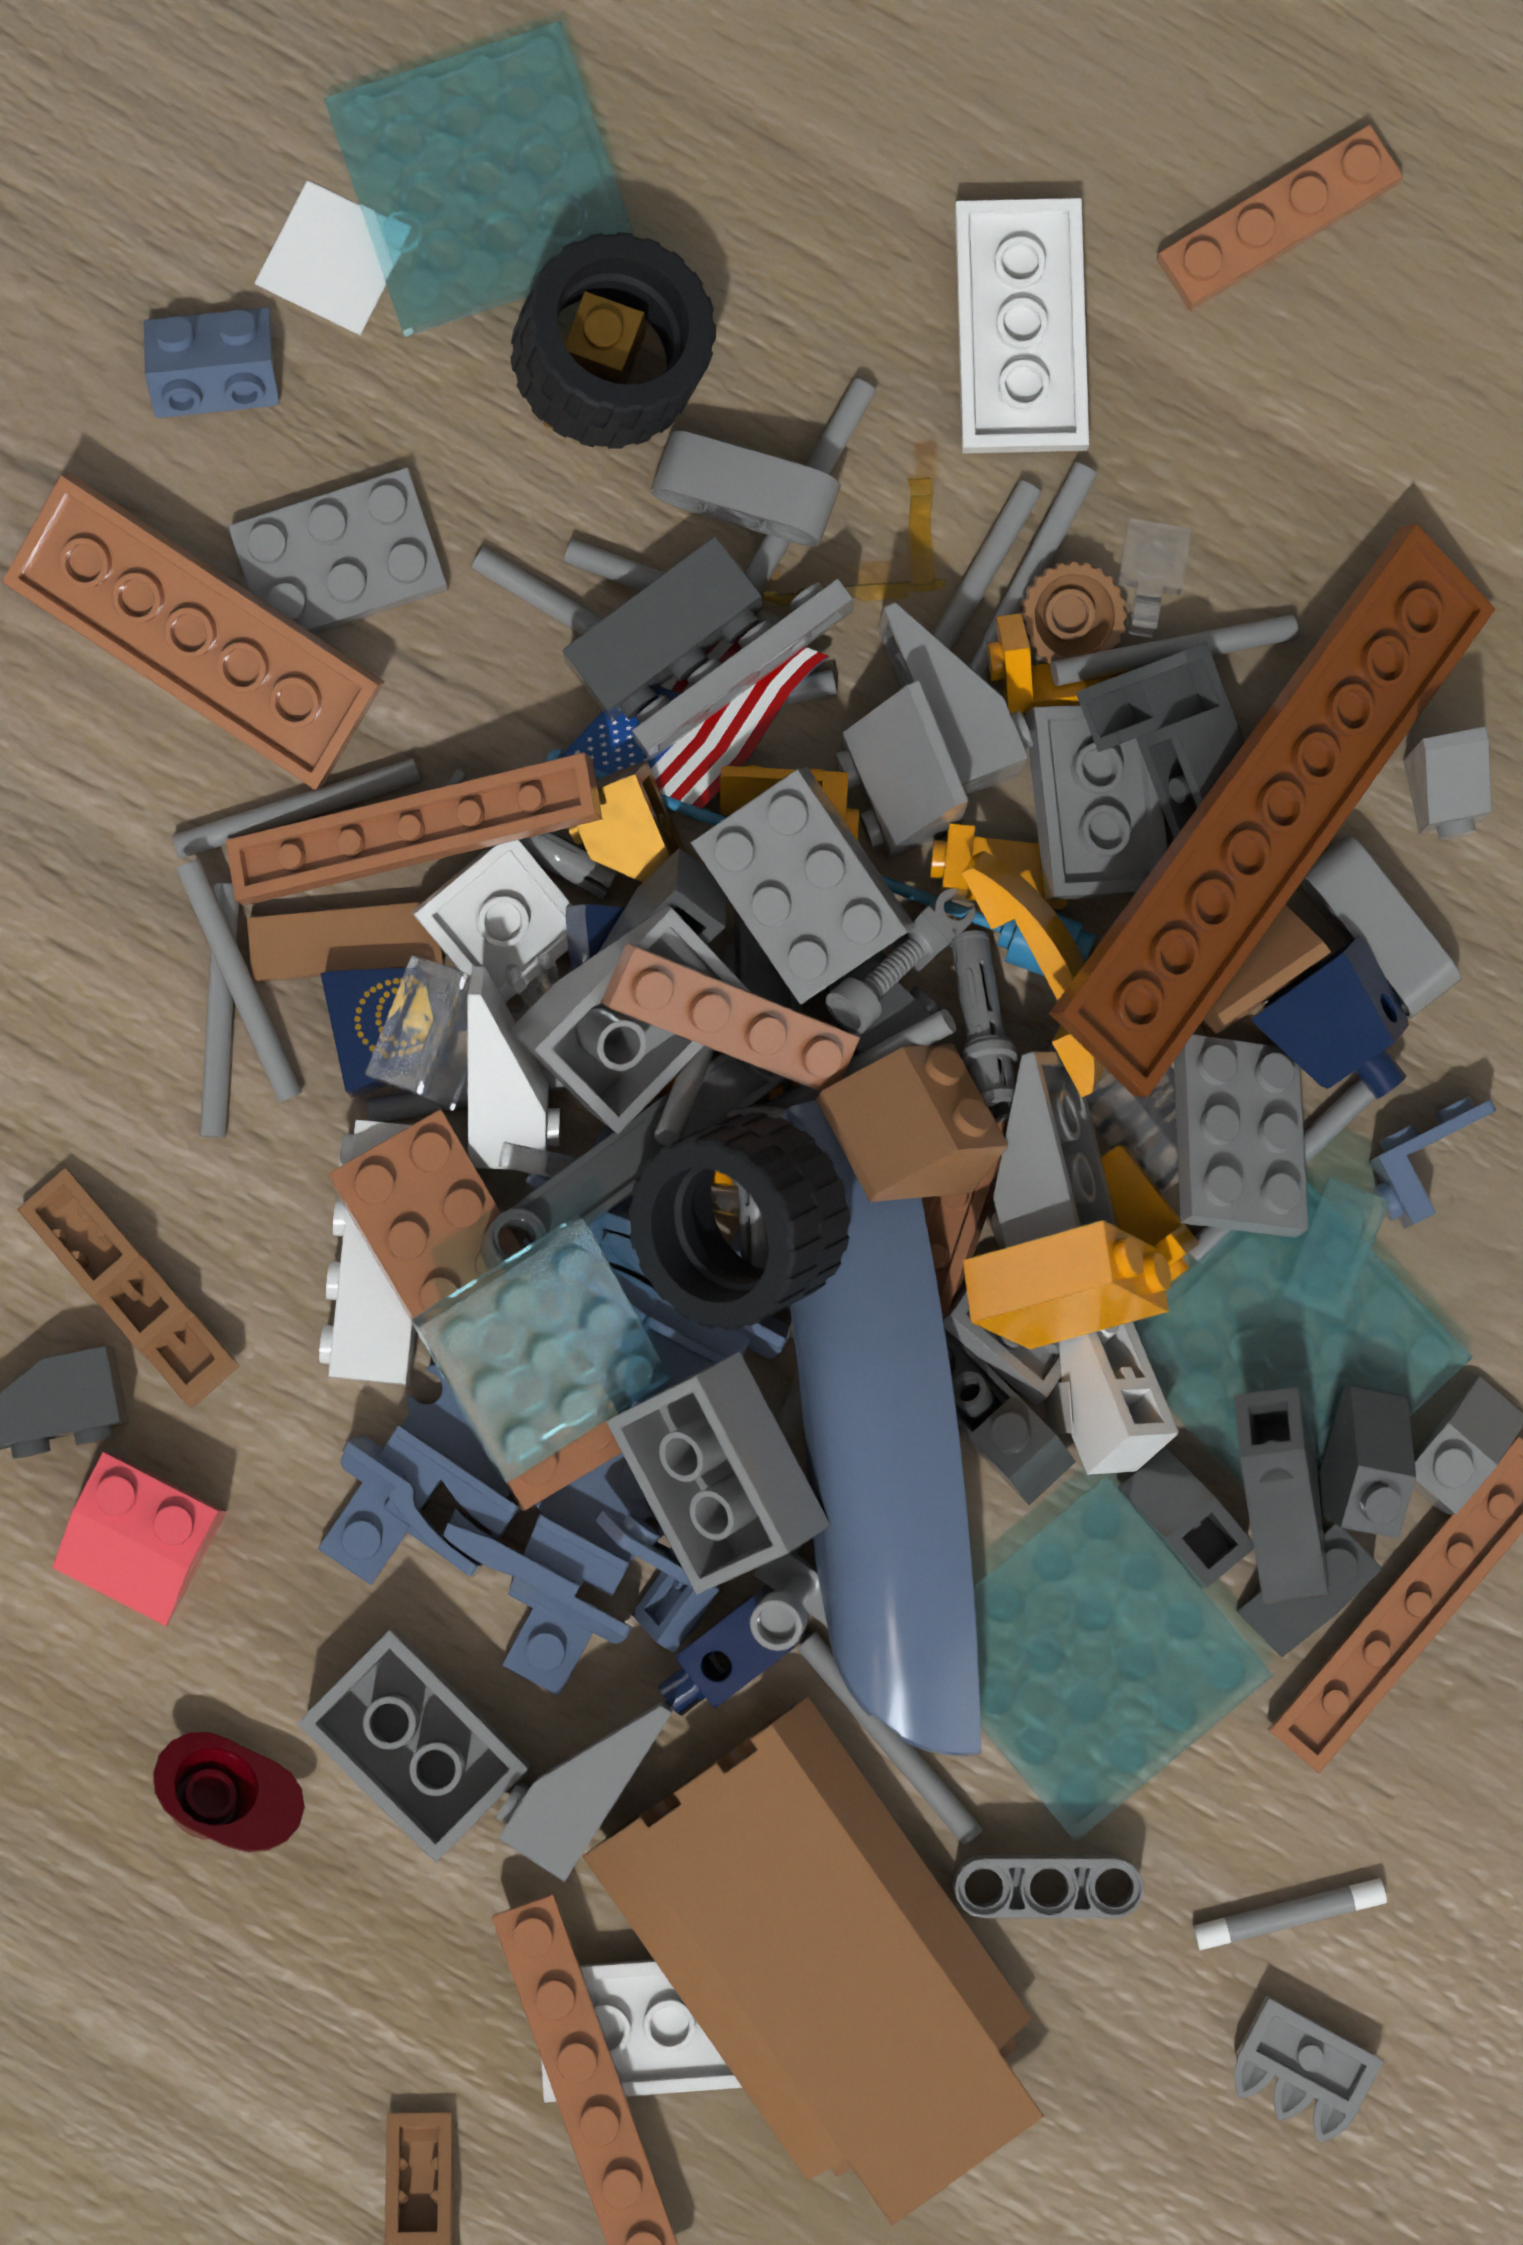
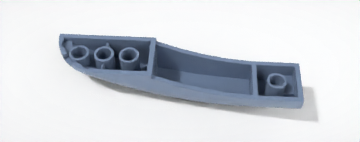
(889, 1472)

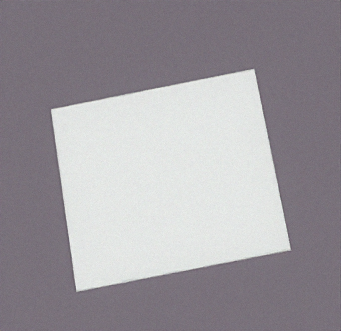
(325, 260)

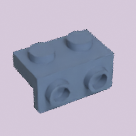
(210, 362)

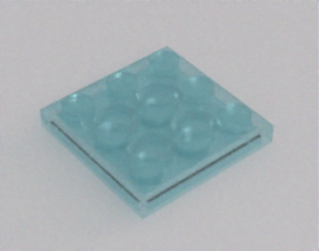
(541, 1348)

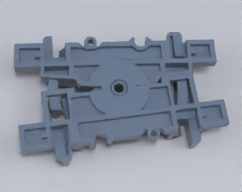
(567, 1542)

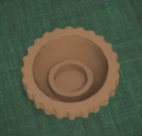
(1073, 612)

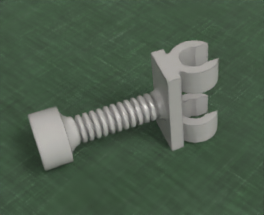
(856, 1002)
(783, 1614)

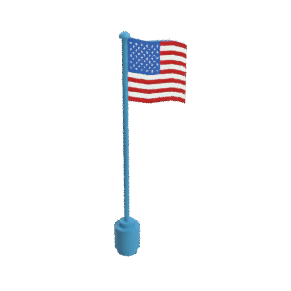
(692, 766)

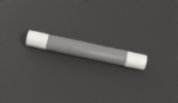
(1289, 1914)

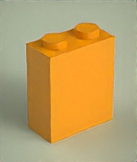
(1066, 1285)

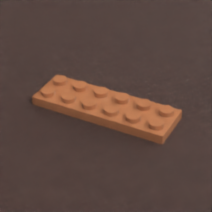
(192, 631)
(425, 1226)

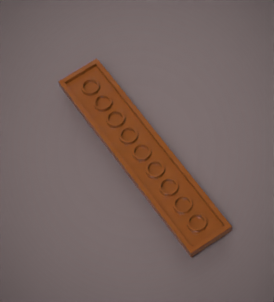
(1272, 812)

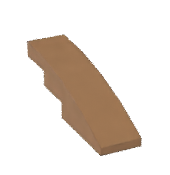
(128, 1287)
(419, 2179)

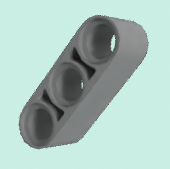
(745, 488)
(1364, 902)
(1079, 1892)

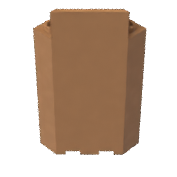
(825, 1963)

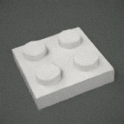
(498, 915)

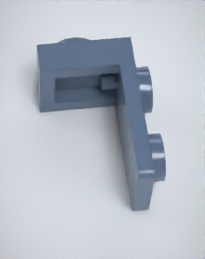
(1395, 1173)
(670, 1605)

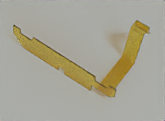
(921, 555)

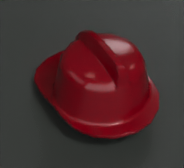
(227, 1793)

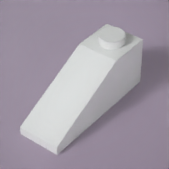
(504, 1081)
(1114, 1400)

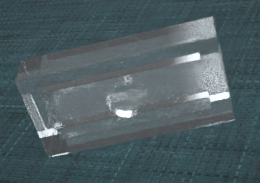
(426, 1034)

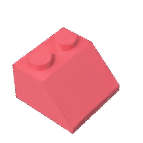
(137, 1537)

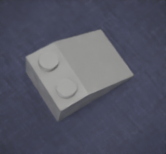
(973, 718)
(902, 773)
(603, 1054)
(1053, 1165)
(570, 1800)

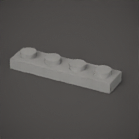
(762, 651)

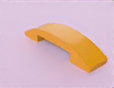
(1008, 896)

